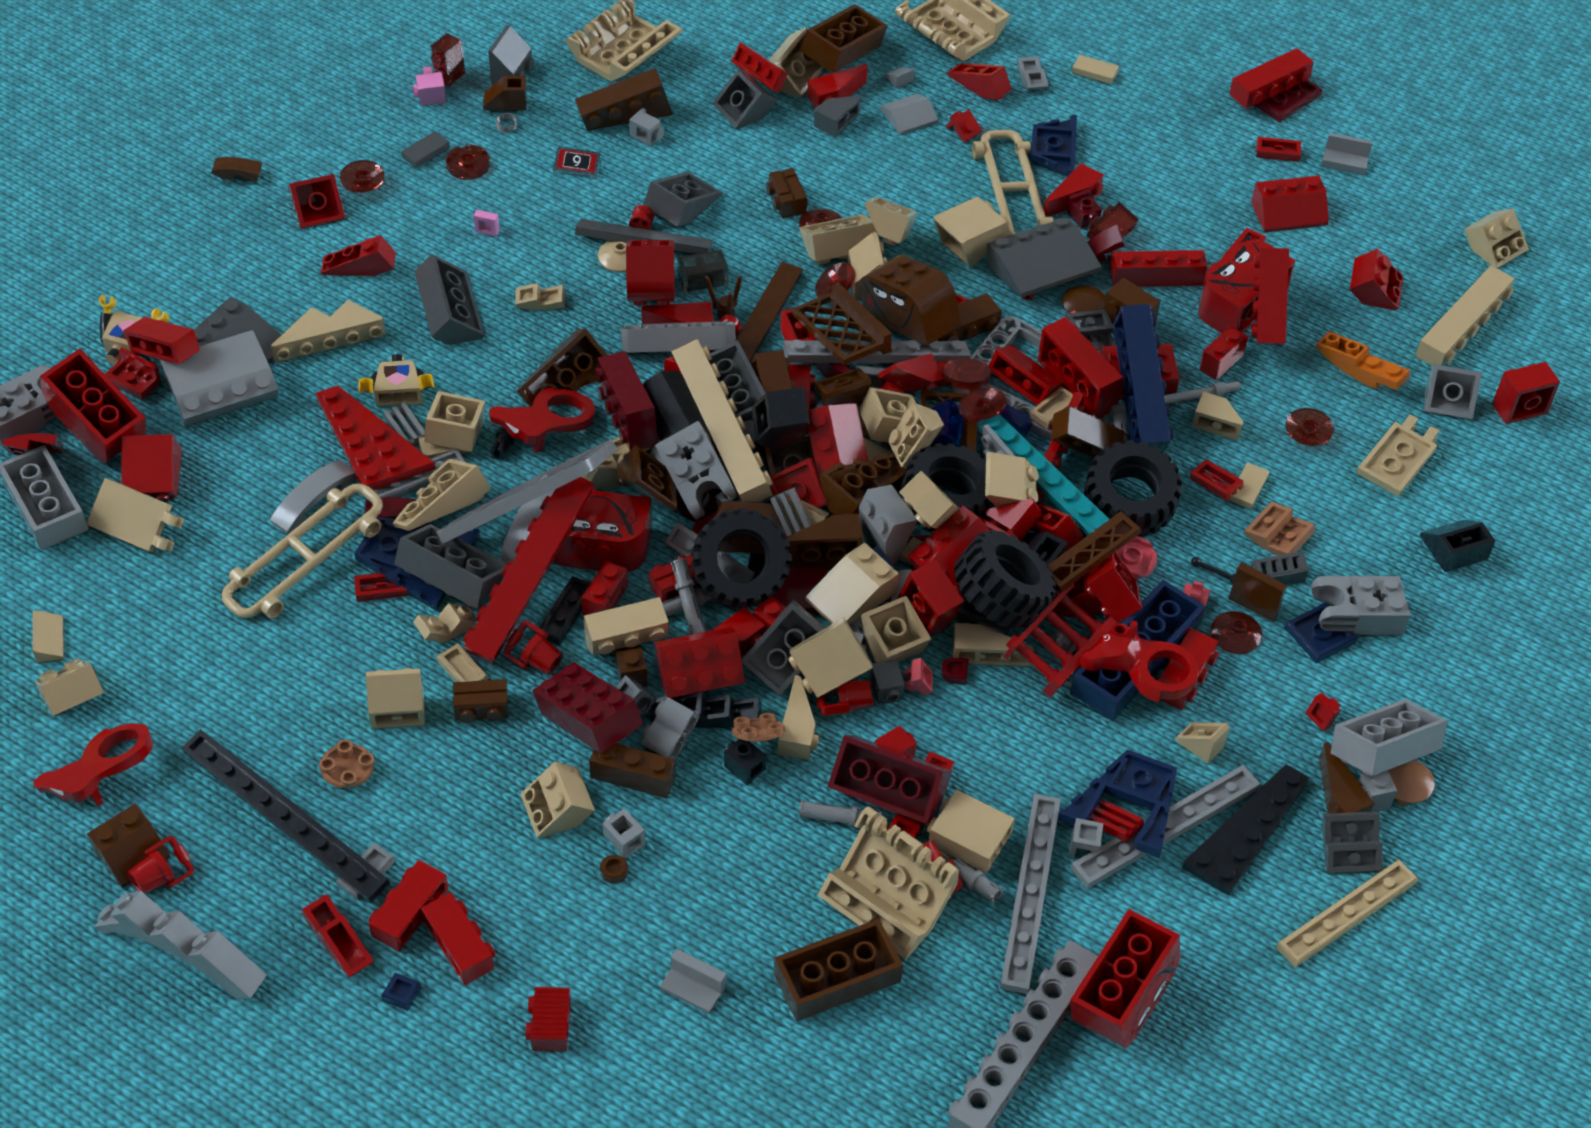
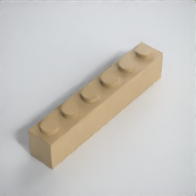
(1465, 317)

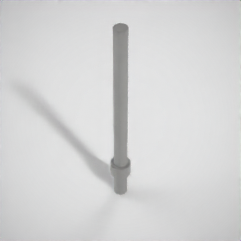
(1216, 388)

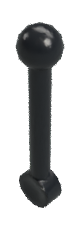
(1195, 561)

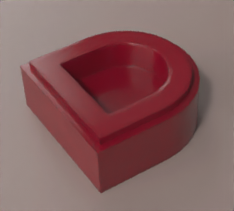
(955, 670)

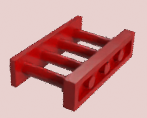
(1069, 661)

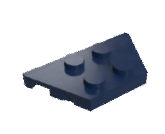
(1055, 145)

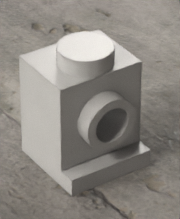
(645, 128)
(624, 833)

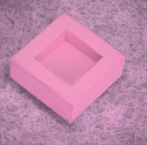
(486, 223)

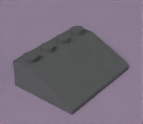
(1042, 257)
(233, 319)

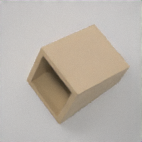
(969, 229)
(830, 658)

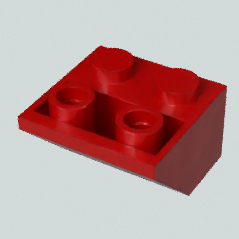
(1376, 281)

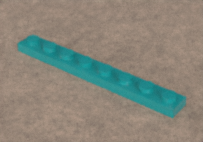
(1050, 480)

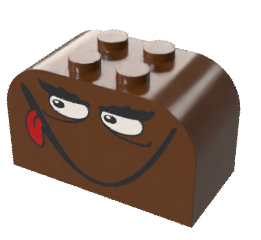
(911, 299)

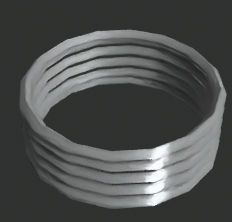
(506, 127)

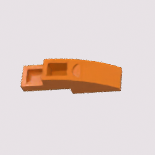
(1358, 363)

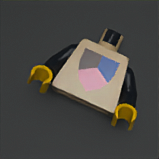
(113, 327)
(397, 383)

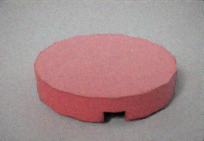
(1138, 557)

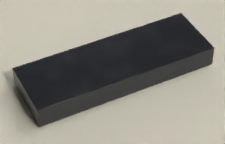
(565, 611)

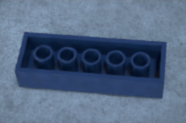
(1141, 375)
(1163, 617)

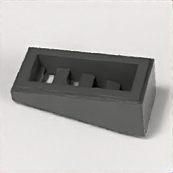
(1288, 561)

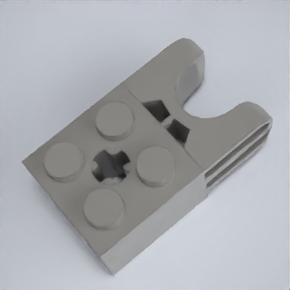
(23, 405)
(699, 473)
(1362, 604)

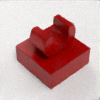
(1323, 711)

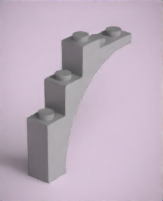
(175, 933)

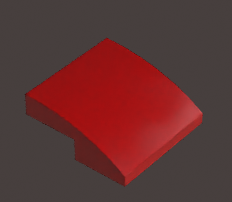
(23, 443)

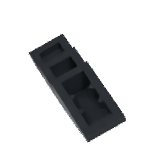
(717, 710)

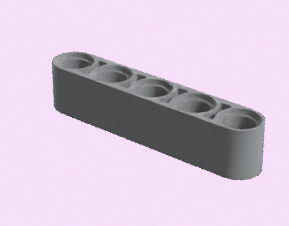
(675, 335)

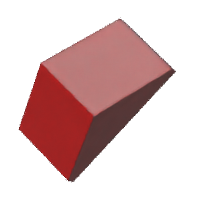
(1016, 516)

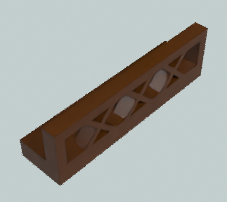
(1093, 550)

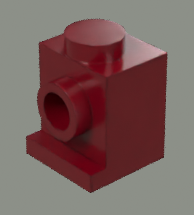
(1083, 208)

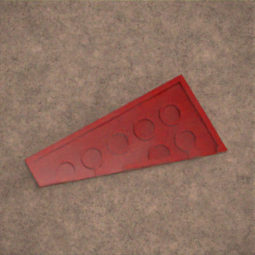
(371, 446)

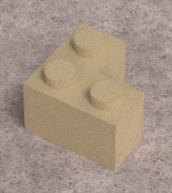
(928, 501)

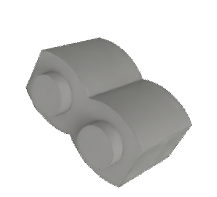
(670, 728)

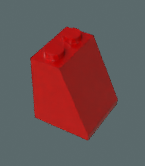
(152, 465)

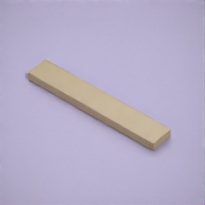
(1346, 913)

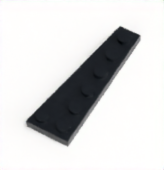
(1238, 841)

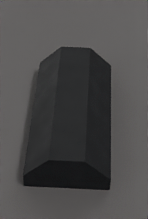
(673, 404)

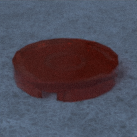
(468, 162)
(966, 373)

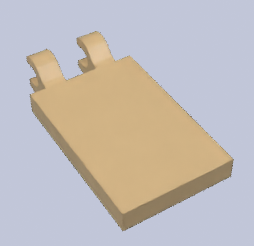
(1399, 456)
(132, 516)

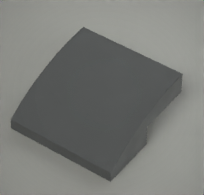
(1094, 326)
(1352, 842)

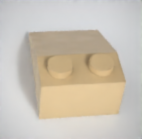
(854, 586)

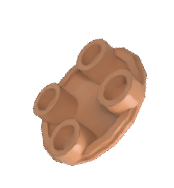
(758, 729)
(346, 765)
(1413, 782)

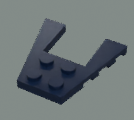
(380, 554)
(1135, 780)

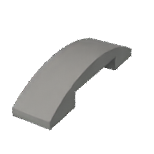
(309, 492)
(520, 524)

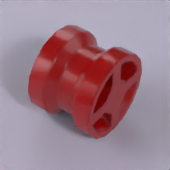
(642, 217)

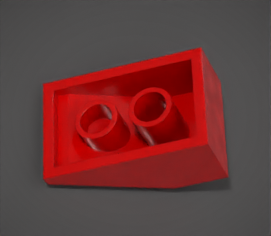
(1114, 588)

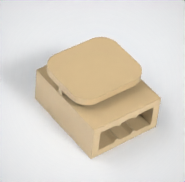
(970, 831)

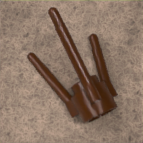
(725, 304)

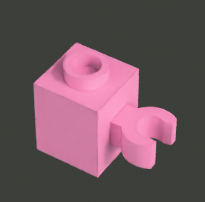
(429, 87)

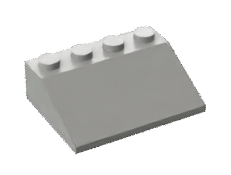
(221, 378)

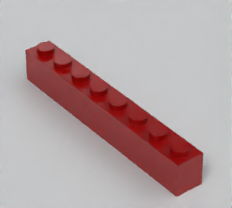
(527, 569)

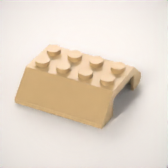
(957, 25)
(619, 47)
(892, 881)

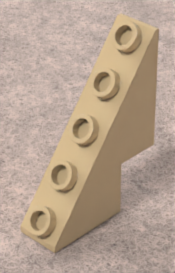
(322, 332)

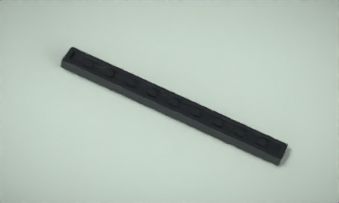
(286, 816)

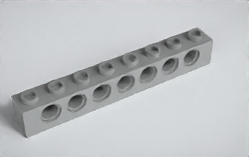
(1071, 960)

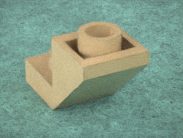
(450, 623)

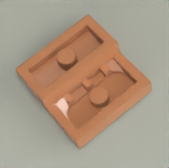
(1278, 530)

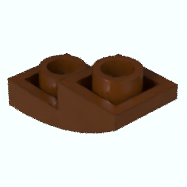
(230, 166)

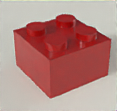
(1525, 392)

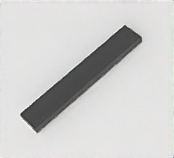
(624, 233)

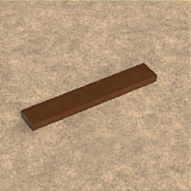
(768, 308)

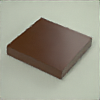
(1257, 592)

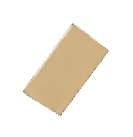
(47, 636)

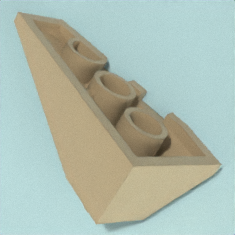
(449, 490)

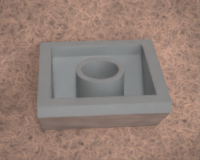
(1452, 391)

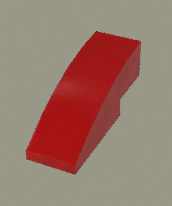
(337, 936)

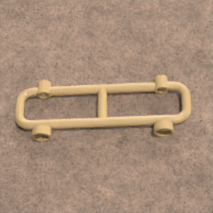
(982, 149)
(270, 604)

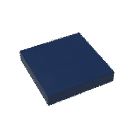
(1316, 641)

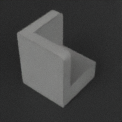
(1085, 836)

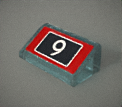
(577, 162)

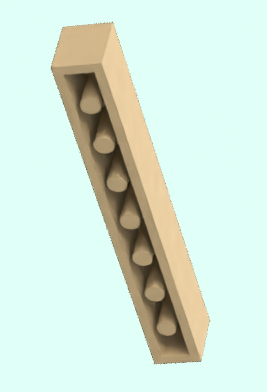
(721, 422)

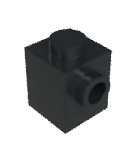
(744, 760)

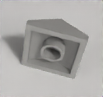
(910, 113)

